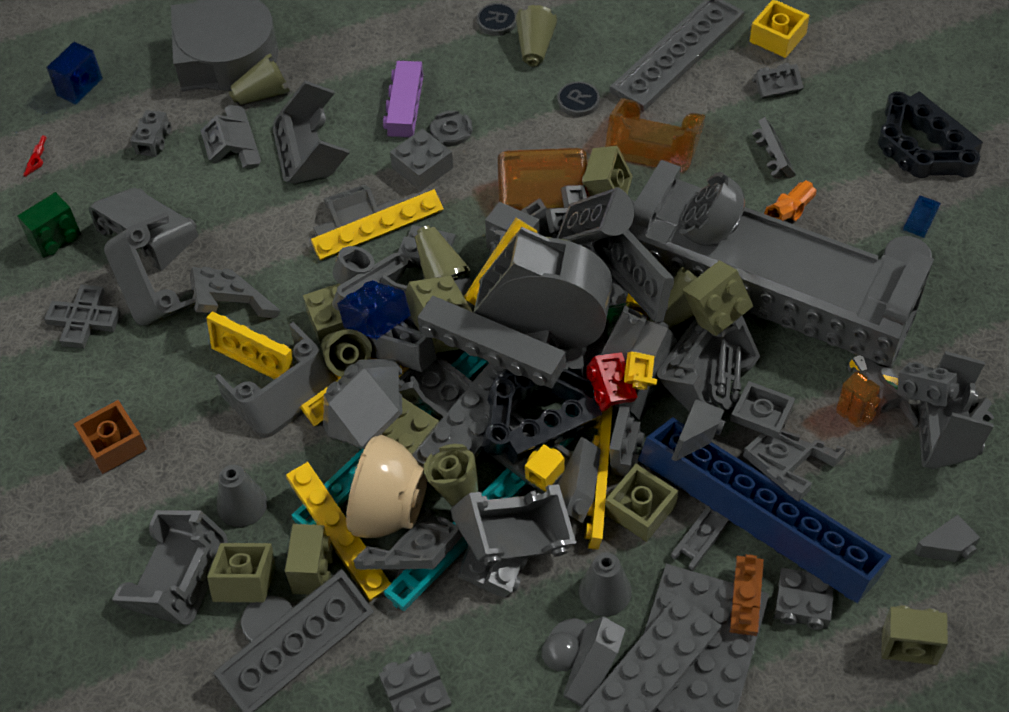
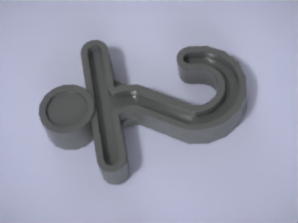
(356, 267)

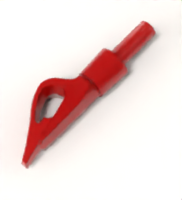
(35, 157)

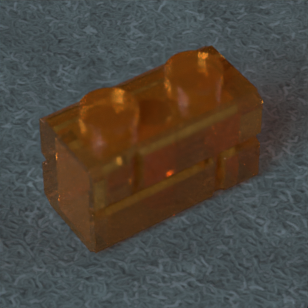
(858, 399)

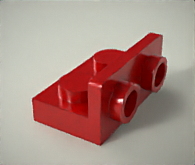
(607, 379)

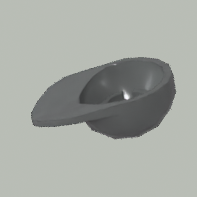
(563, 644)

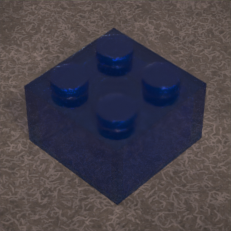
(74, 72)
(374, 309)

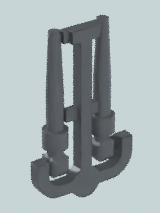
(724, 378)

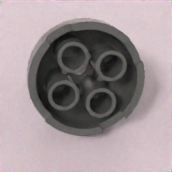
(713, 211)

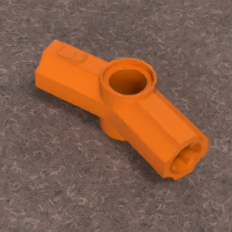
(793, 204)

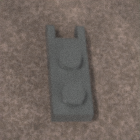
(701, 537)

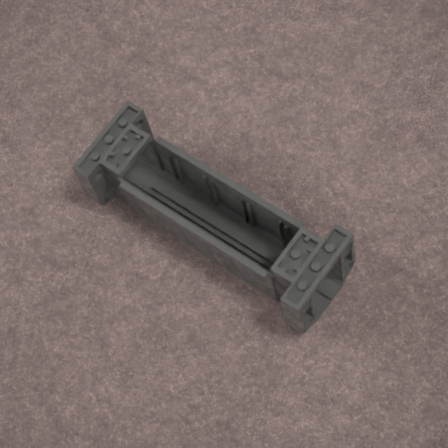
(792, 272)

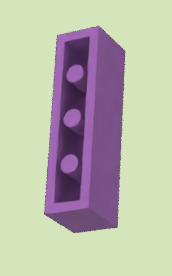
(404, 99)

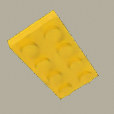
(248, 346)

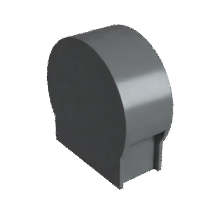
(220, 41)
(547, 287)

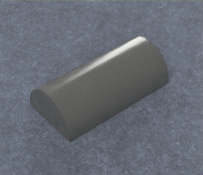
(597, 217)

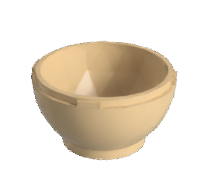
(385, 490)

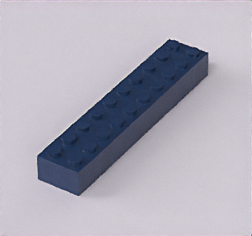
(768, 512)

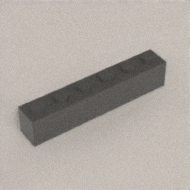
(492, 342)

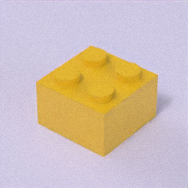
(779, 28)

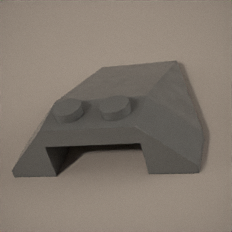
(363, 401)

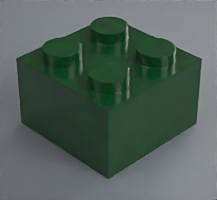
(49, 225)

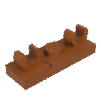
(746, 595)

